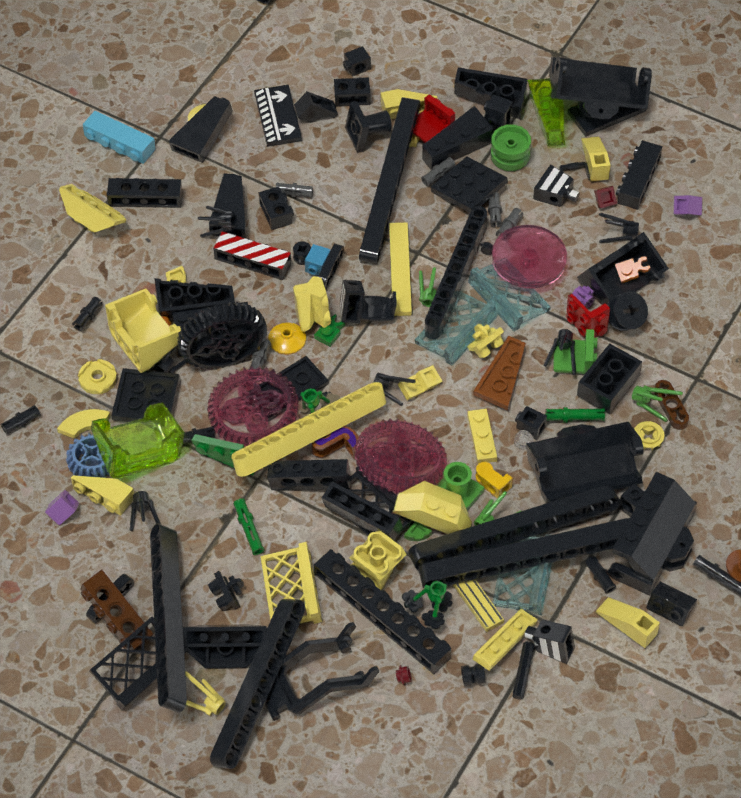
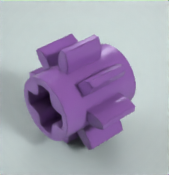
(584, 295)

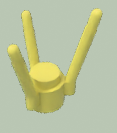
(213, 702)

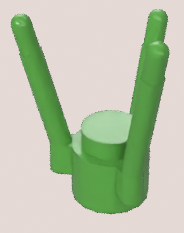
(427, 296)
(643, 395)
(485, 515)

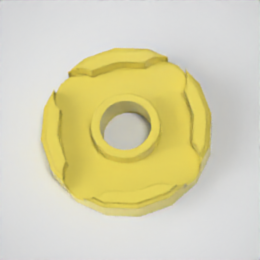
(101, 385)

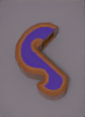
(341, 437)

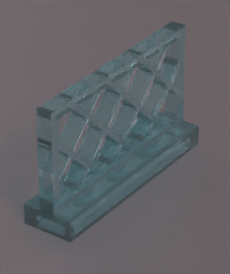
(505, 309)
(459, 343)
(538, 588)

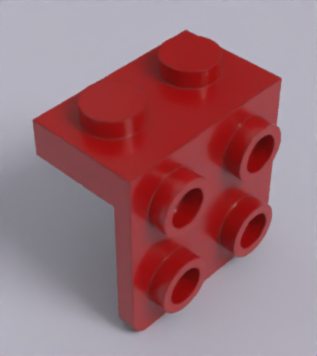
(432, 119)
(584, 319)

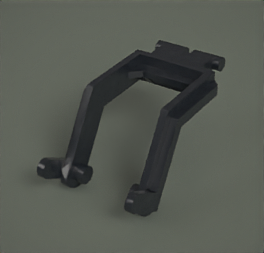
(282, 693)

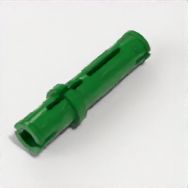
(574, 414)
(241, 507)

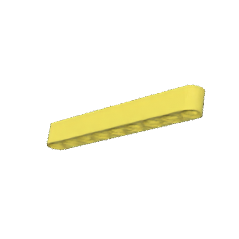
(308, 429)

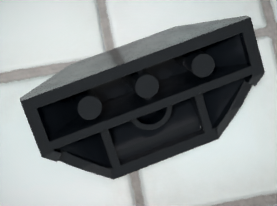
(223, 644)

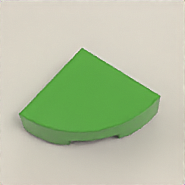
(417, 532)

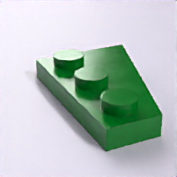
(216, 448)

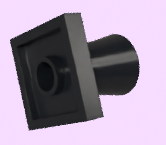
(360, 126)

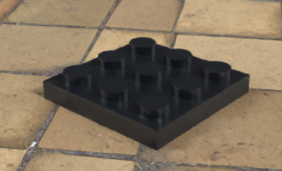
(469, 184)
(140, 390)

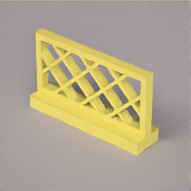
(306, 578)

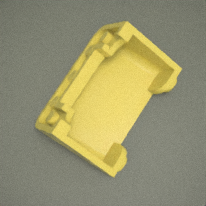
(141, 329)

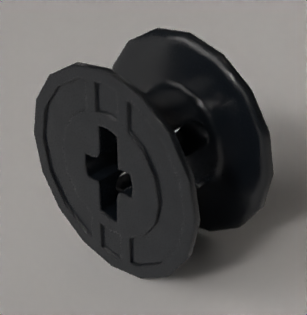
(627, 321)

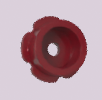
(403, 675)

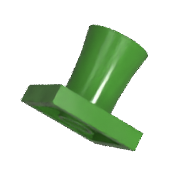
(458, 480)

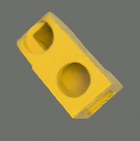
(492, 480)

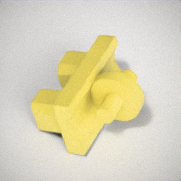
(484, 336)

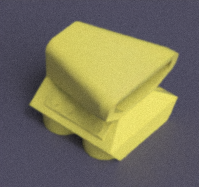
(311, 304)
(377, 557)

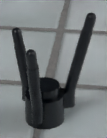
(227, 220)
(629, 228)
(563, 341)
(166, 364)
(387, 381)
(142, 503)

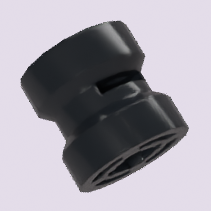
(473, 674)

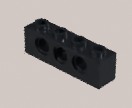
(144, 192)
(308, 474)

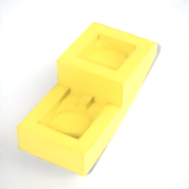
(425, 381)

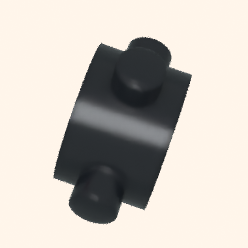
(486, 248)

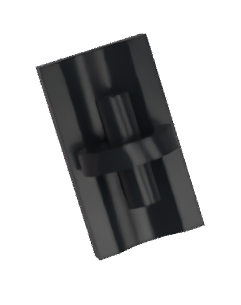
(228, 588)

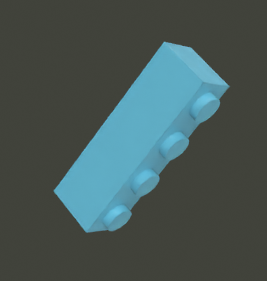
(119, 137)

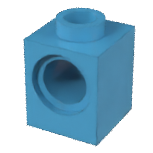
(316, 259)

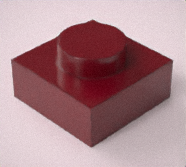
(605, 197)

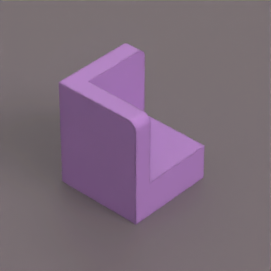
(687, 205)
(62, 507)

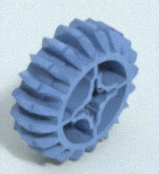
(91, 462)

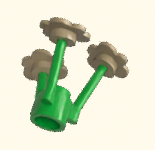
(311, 400)

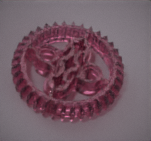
(252, 405)
(399, 455)

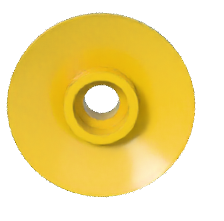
(287, 344)

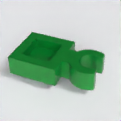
(330, 333)

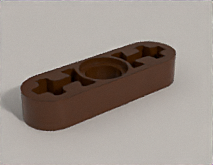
(671, 412)

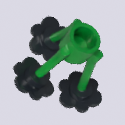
(440, 601)

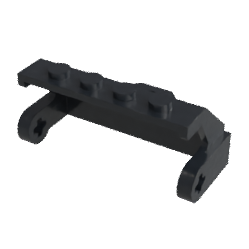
(599, 86)
(585, 459)
(655, 535)

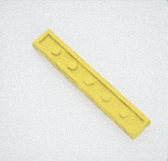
(400, 267)

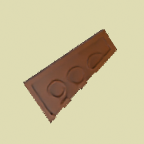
(500, 377)

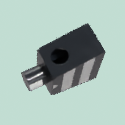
(555, 187)
(351, 294)
(552, 640)

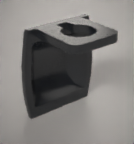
(379, 308)

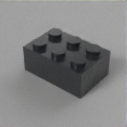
(609, 378)

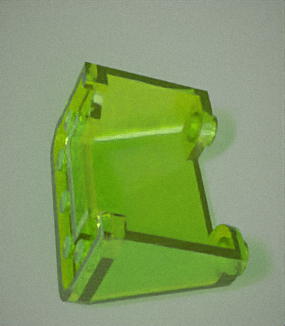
(139, 443)

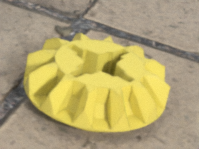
(650, 428)

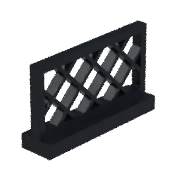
(387, 498)
(138, 685)

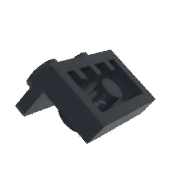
(671, 603)

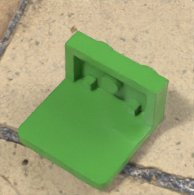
(583, 355)

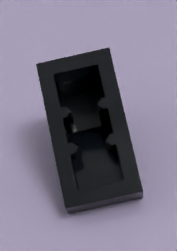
(313, 106)

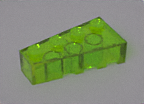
(548, 111)

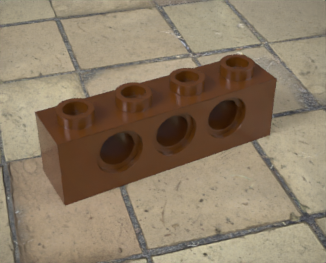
(115, 600)

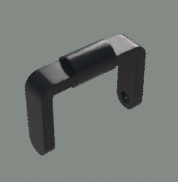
(576, 165)

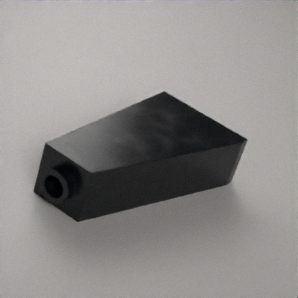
(202, 130)
(230, 199)

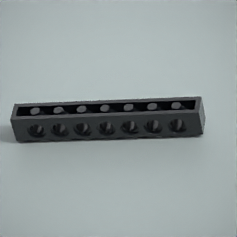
(431, 659)

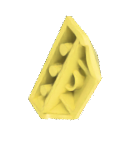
(89, 209)
(433, 507)

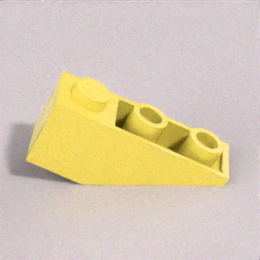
(391, 100)
(596, 158)
(107, 491)
(630, 620)

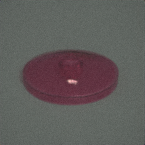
(529, 256)

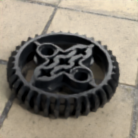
(222, 335)

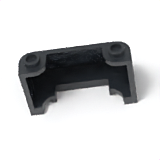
(604, 276)

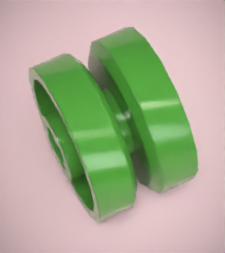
(510, 147)

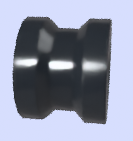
(298, 250)

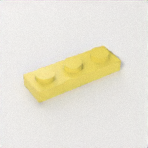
(482, 436)

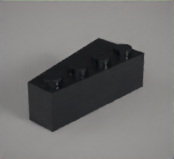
(481, 85)
(458, 139)
(179, 296)

